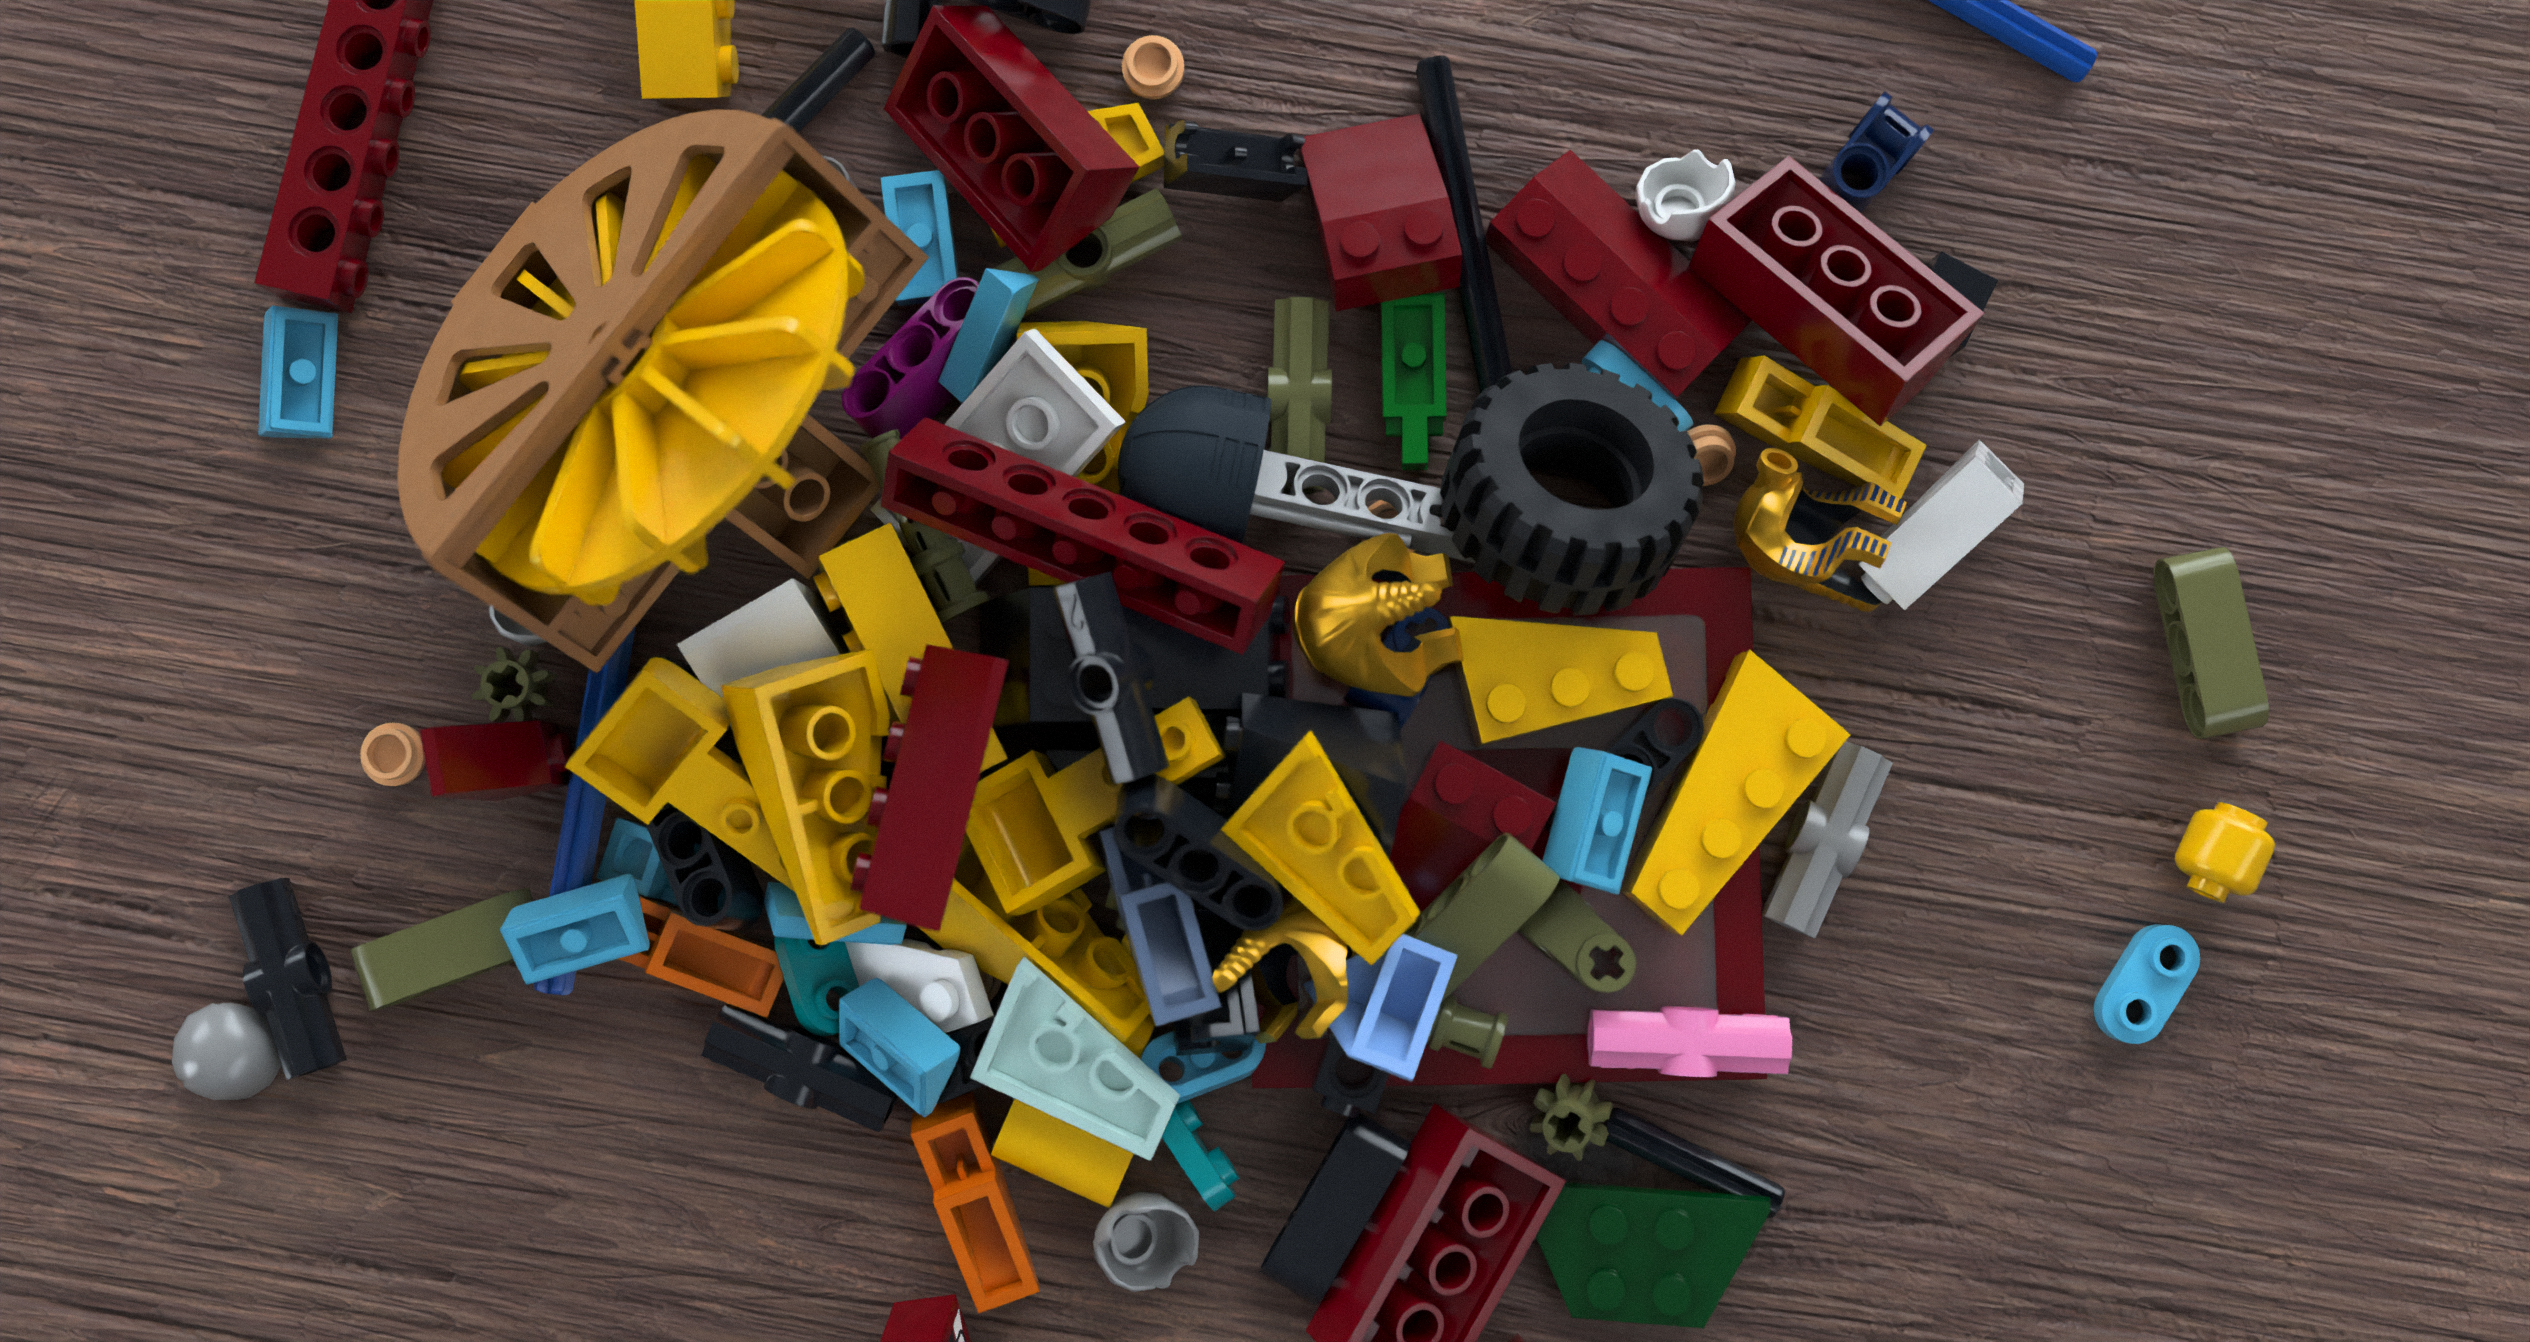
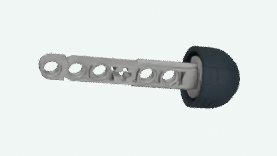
(1206, 464)

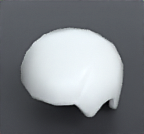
(1682, 194)

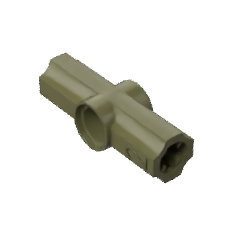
(1126, 238)
(1300, 380)

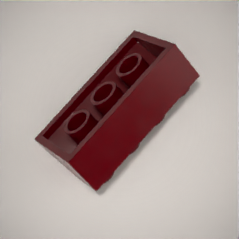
(1008, 134)
(1613, 274)
(1833, 289)
(931, 786)
(1439, 1240)

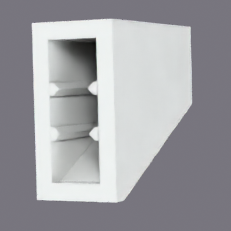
(1944, 525)

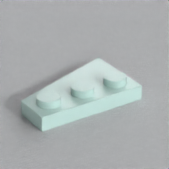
(1071, 1066)

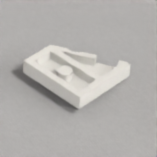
(936, 983)

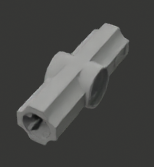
(1827, 839)

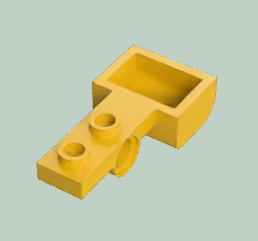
(661, 750)
(1037, 823)
(1065, 1152)

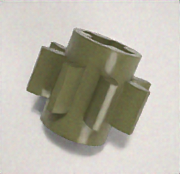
(501, 697)
(1586, 1127)

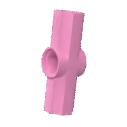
(1689, 1041)

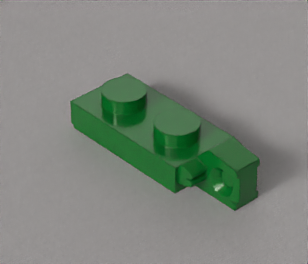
(1414, 373)

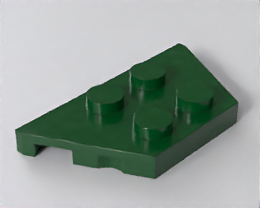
(1647, 1250)

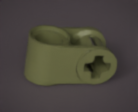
(1567, 932)

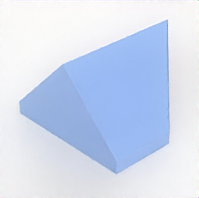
(1392, 1005)

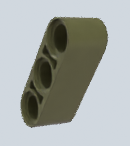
(2211, 642)
(1485, 905)
(436, 952)

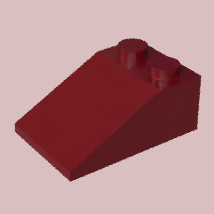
(1381, 212)
(1454, 816)

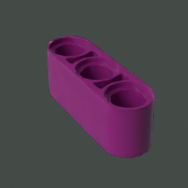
(902, 377)

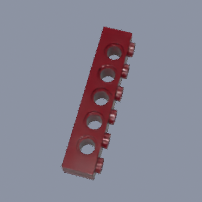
(325, 146)
(1081, 531)

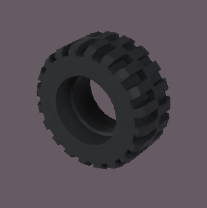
(1596, 432)

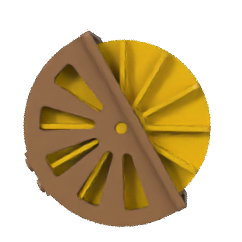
(645, 373)

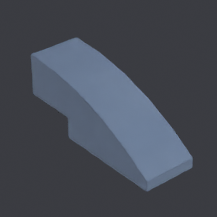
(1161, 937)

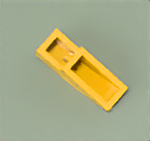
(1818, 426)

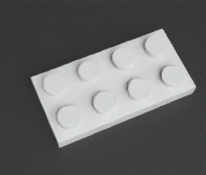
(1035, 409)

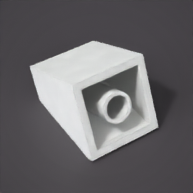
(764, 634)

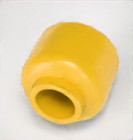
(2224, 852)

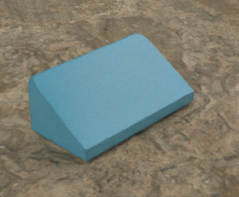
(987, 329)
(298, 373)
(1596, 819)
(576, 929)
(897, 1044)

